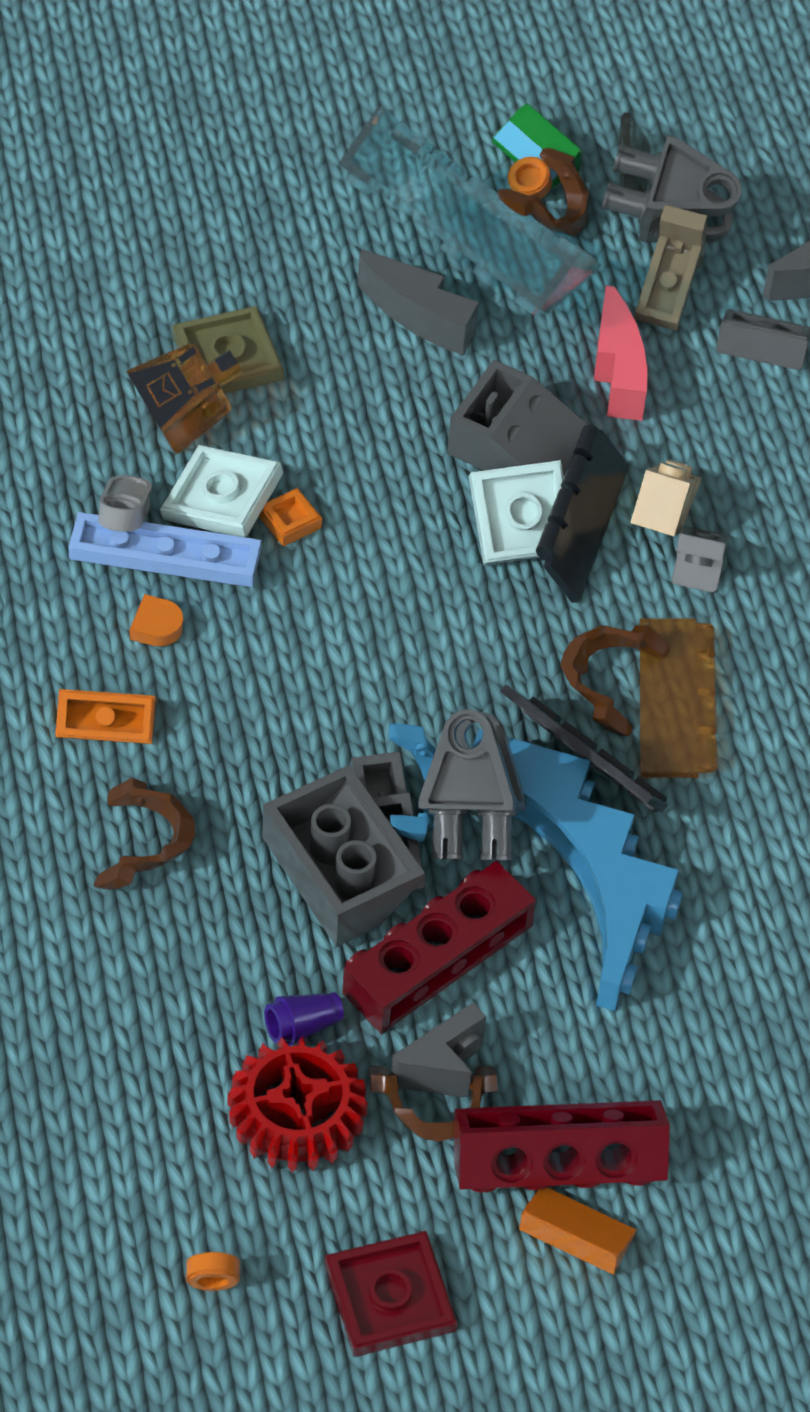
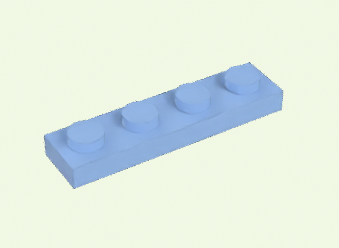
(167, 551)

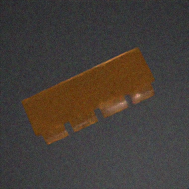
(678, 702)

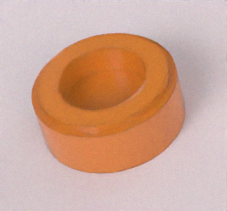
(530, 177)
(213, 1271)

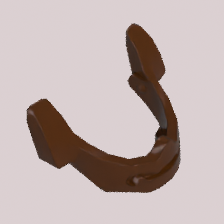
(576, 195)
(576, 663)
(136, 793)
(381, 1081)

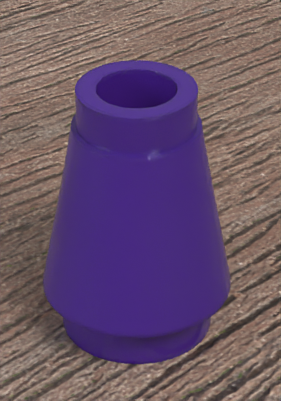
(301, 1015)

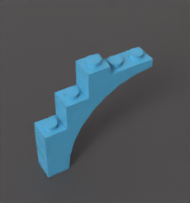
(597, 843)

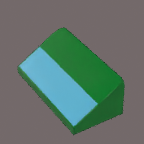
(529, 134)

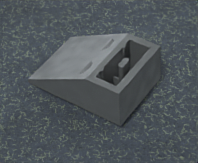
(512, 423)

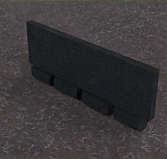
(582, 511)
(587, 749)

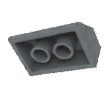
(341, 854)

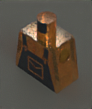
(185, 392)

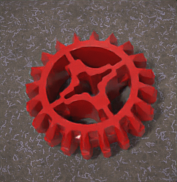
(276, 1122)

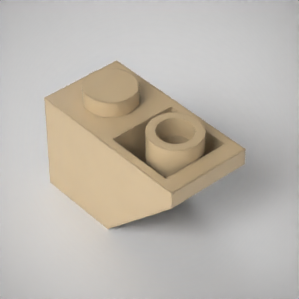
(666, 497)

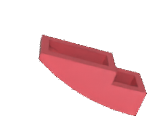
(621, 359)

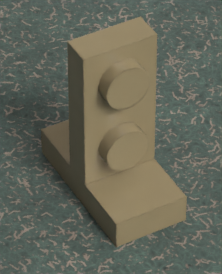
(672, 267)

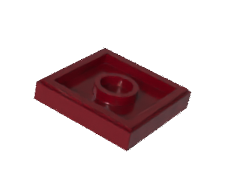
(390, 1293)

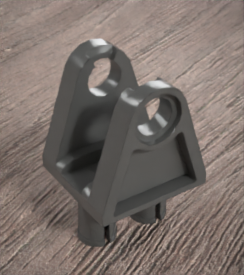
(677, 179)
(473, 780)

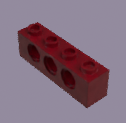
(390, 996)
(539, 1129)

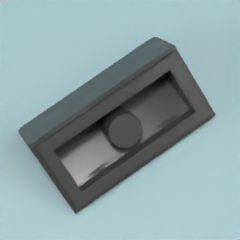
(763, 339)

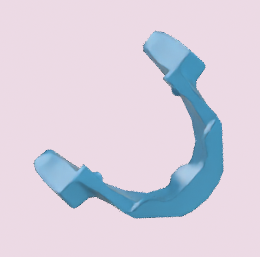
(414, 740)

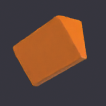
(105, 716)
(576, 1229)

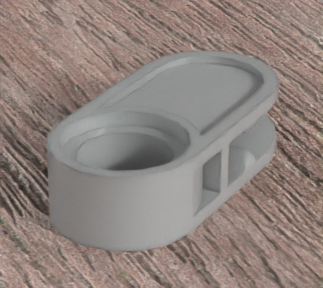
(124, 503)

